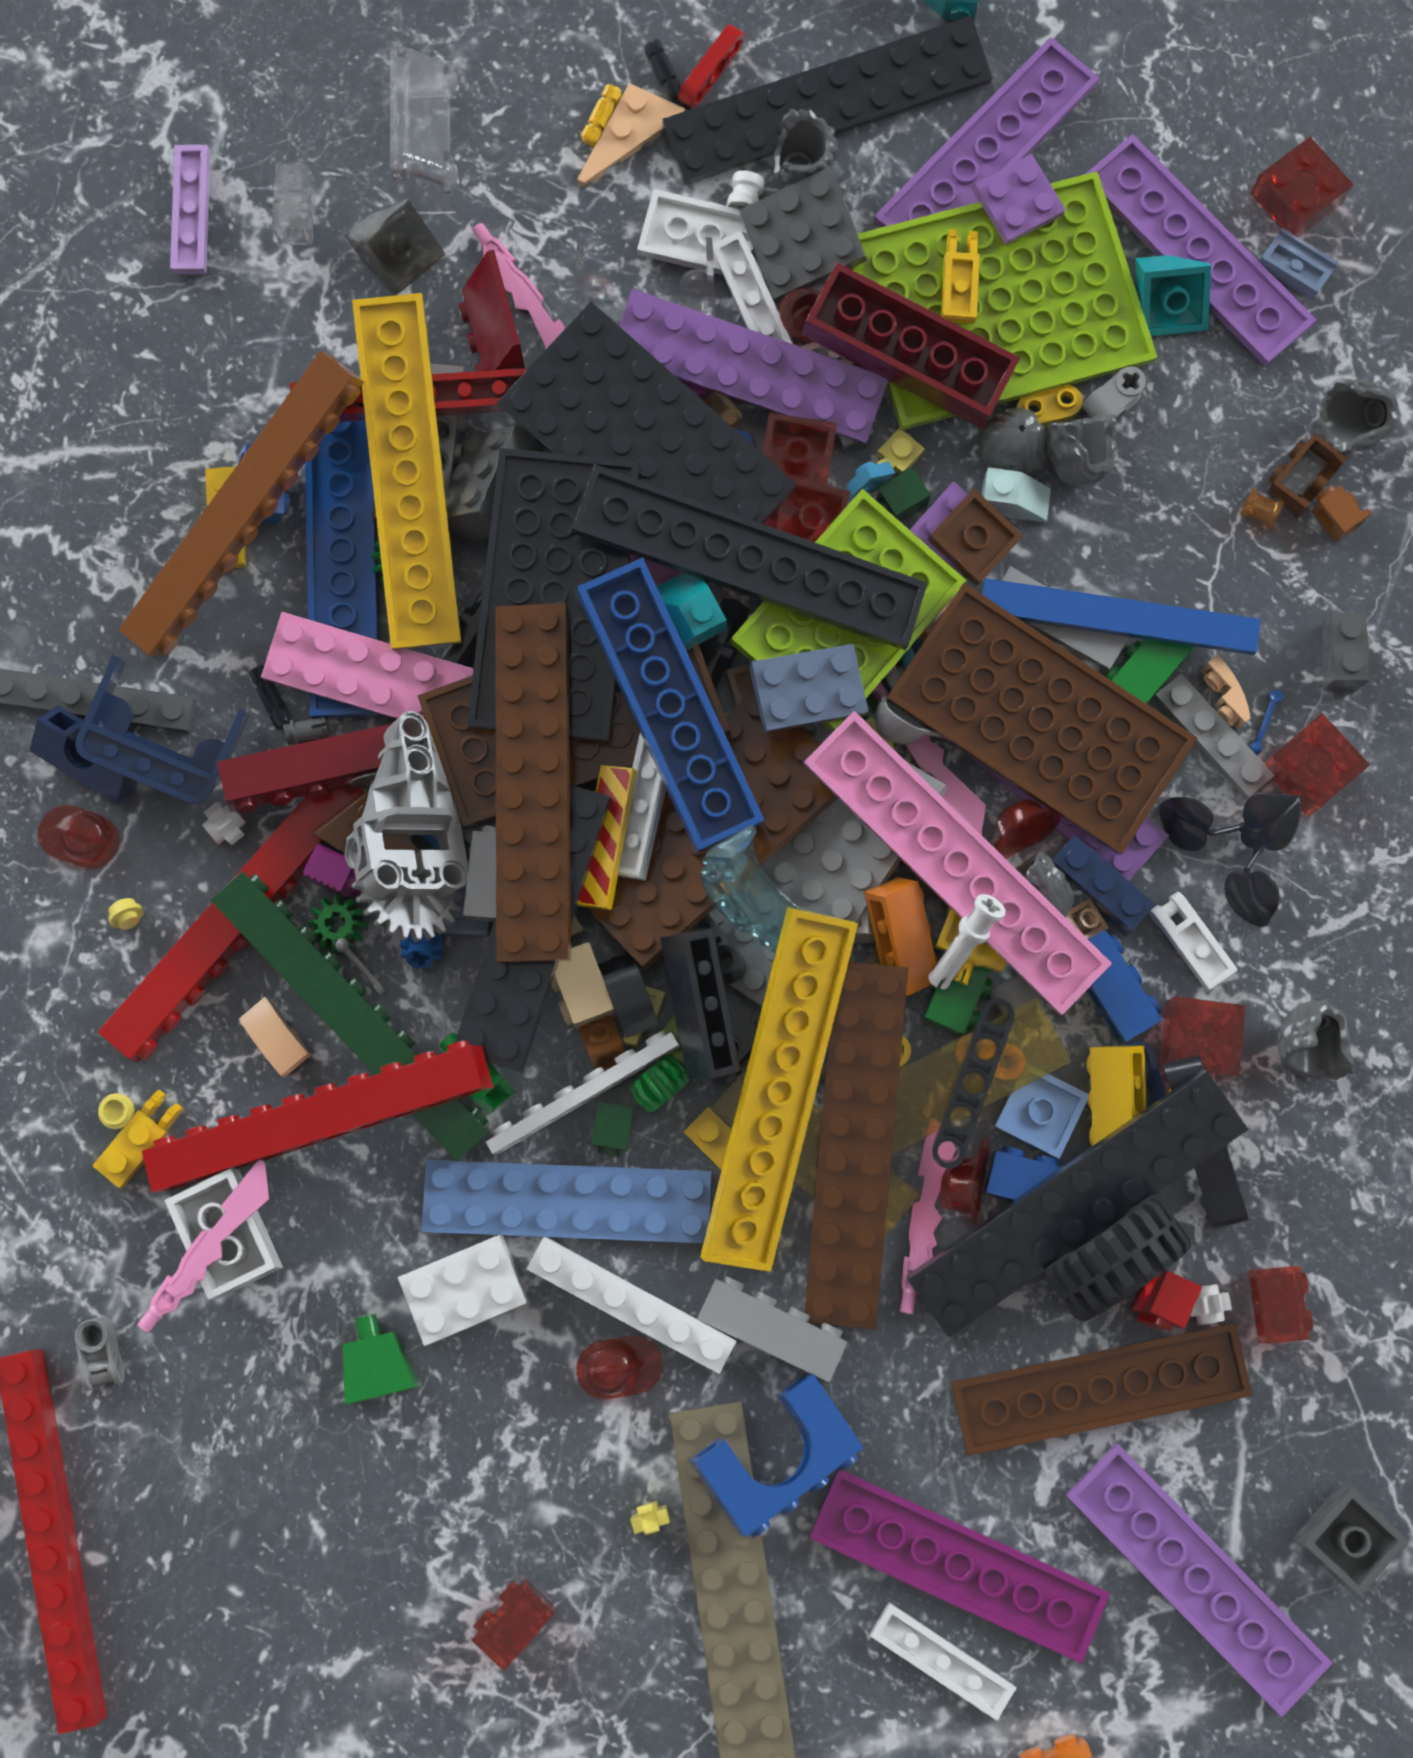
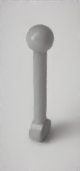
(342, 945)

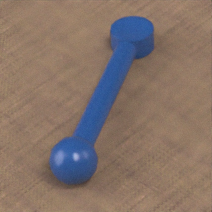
(1274, 698)

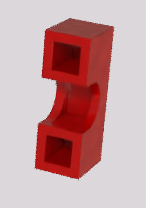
(1165, 1301)

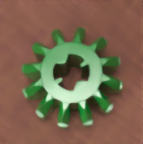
(329, 916)
(659, 1083)

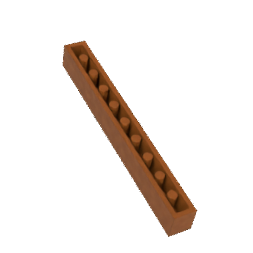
(241, 505)

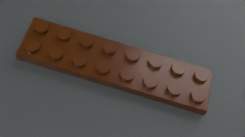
(1101, 1389)

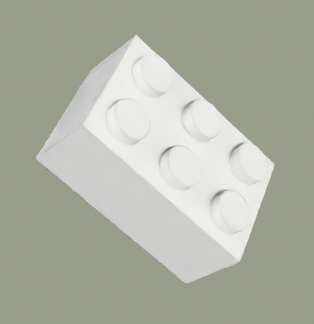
(245, 1252)
(463, 1290)

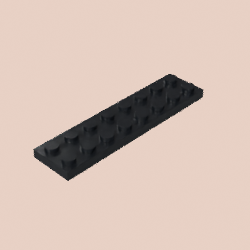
(512, 996)

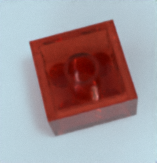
(1301, 188)
(800, 446)
(809, 509)
(1316, 764)
(1204, 1029)

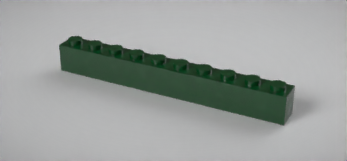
(338, 1001)

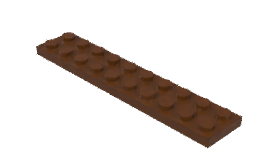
(532, 784)
(856, 1147)

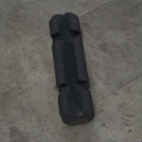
(663, 69)
(270, 698)

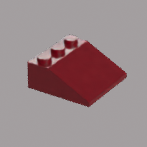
(490, 318)

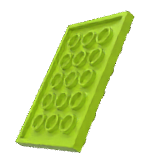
(875, 536)

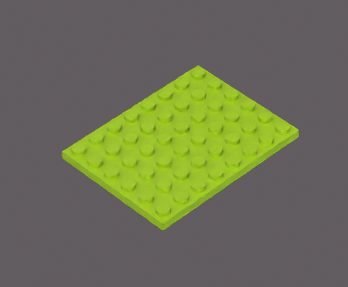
(1049, 297)

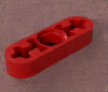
(711, 66)

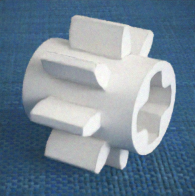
(223, 825)
(1211, 1305)

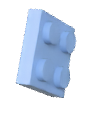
(1042, 1114)

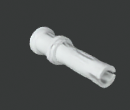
(972, 931)

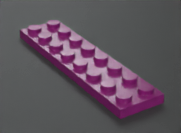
(959, 1565)

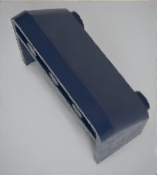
(108, 743)

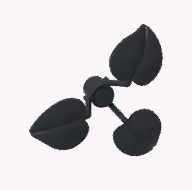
(1268, 824)

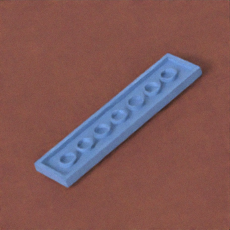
(566, 1201)

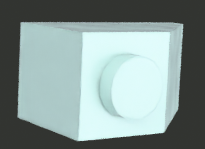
(1016, 494)

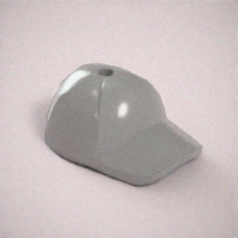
(897, 725)

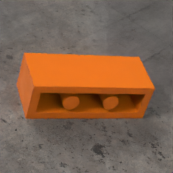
(902, 929)

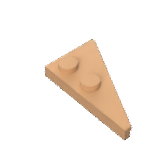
(632, 125)

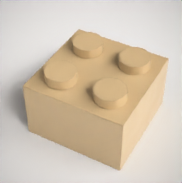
(582, 989)

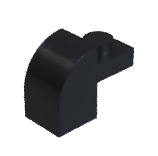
(628, 995)

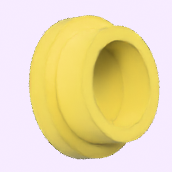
(125, 914)
(116, 1111)

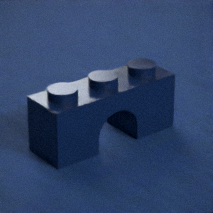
(55, 743)
(1116, 897)

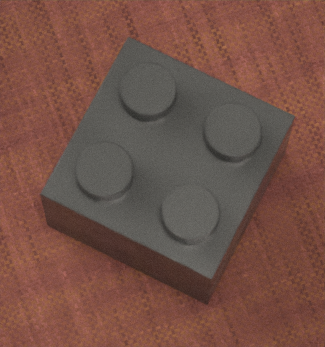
(1350, 1539)

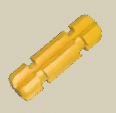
(601, 114)

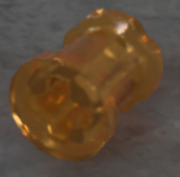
(1261, 508)

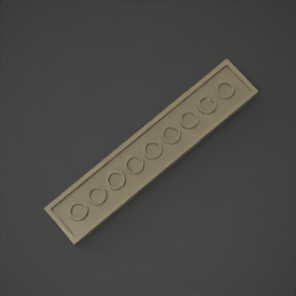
(732, 1599)

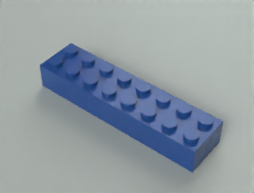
(669, 705)

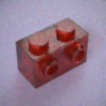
(1280, 1304)
(513, 1624)

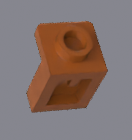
(602, 1042)

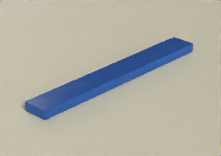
(1125, 617)

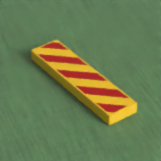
(604, 869)

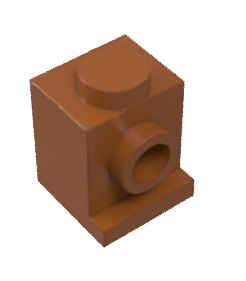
(1338, 512)

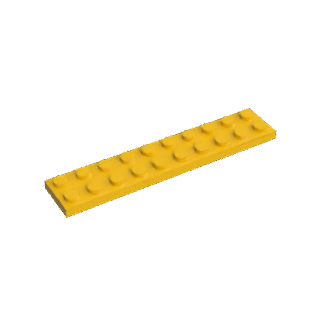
(406, 471)
(778, 1090)

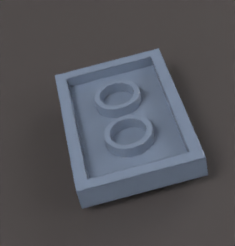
(808, 688)

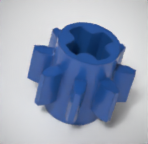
(421, 953)

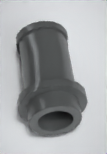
(305, 730)

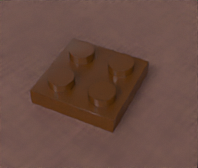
(975, 537)

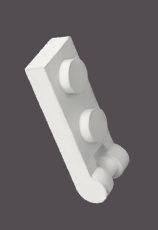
(1193, 941)

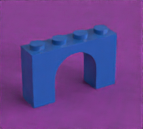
(827, 1446)

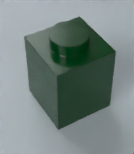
(903, 495)
(612, 1128)

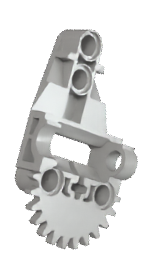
(409, 803)

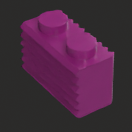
(331, 872)

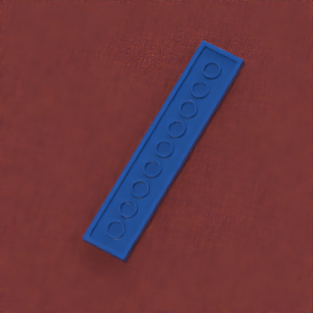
(340, 543)

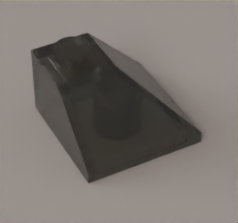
(395, 245)

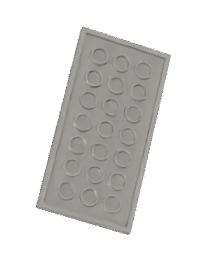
(821, 873)

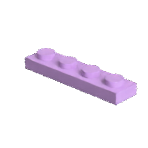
(190, 209)

